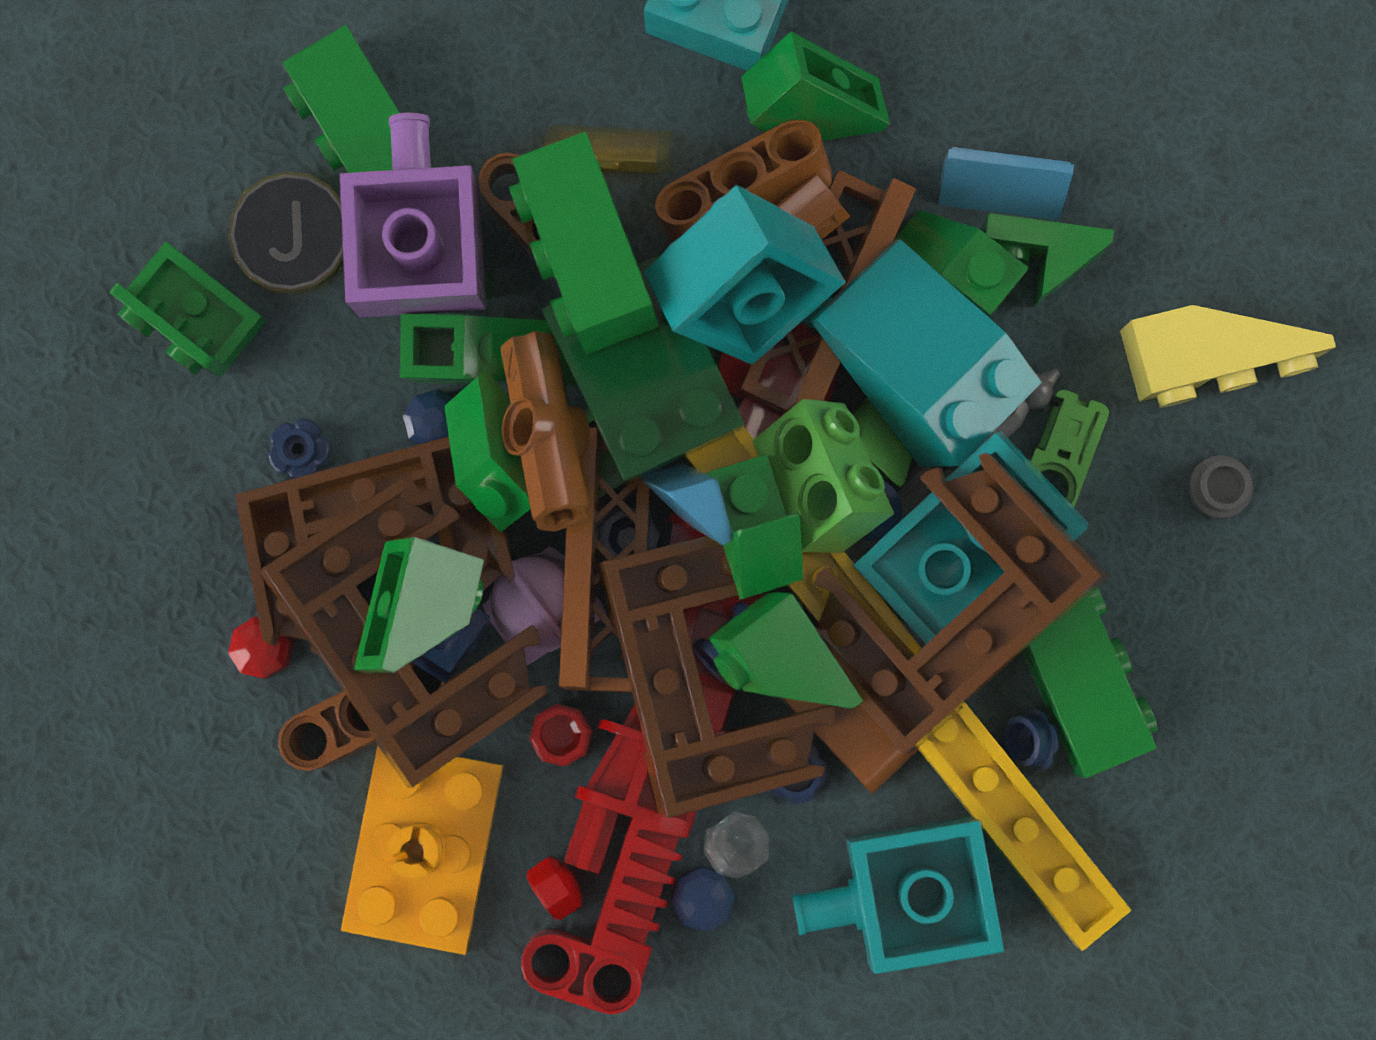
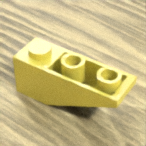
(1194, 344)

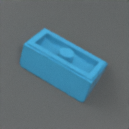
(1004, 183)
(693, 498)

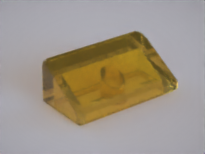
(622, 148)

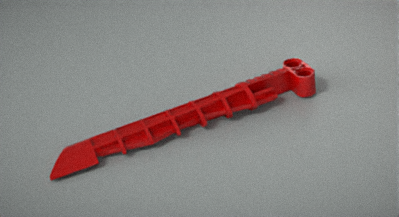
(624, 784)

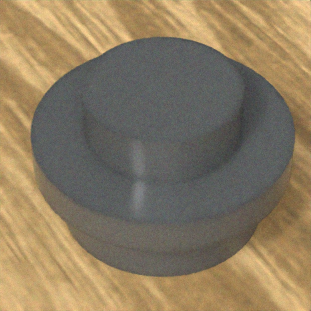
(1220, 487)

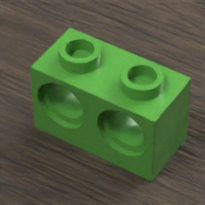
(825, 475)

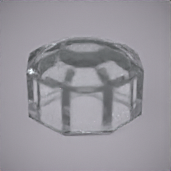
(736, 845)

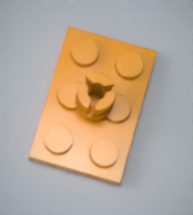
(422, 854)

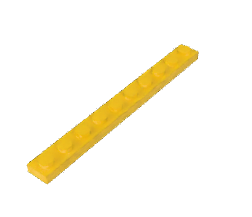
(973, 763)

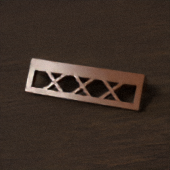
(876, 236)
(582, 575)

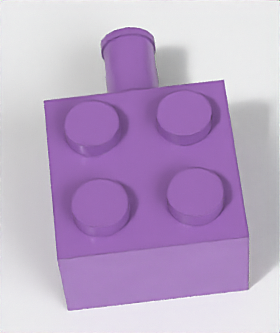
(412, 232)

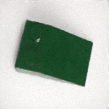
(651, 394)

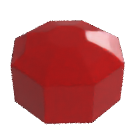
(254, 656)
(561, 735)
(555, 887)

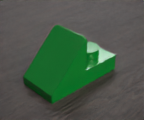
(1060, 247)
(764, 541)

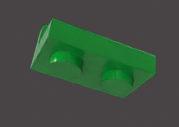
(190, 310)

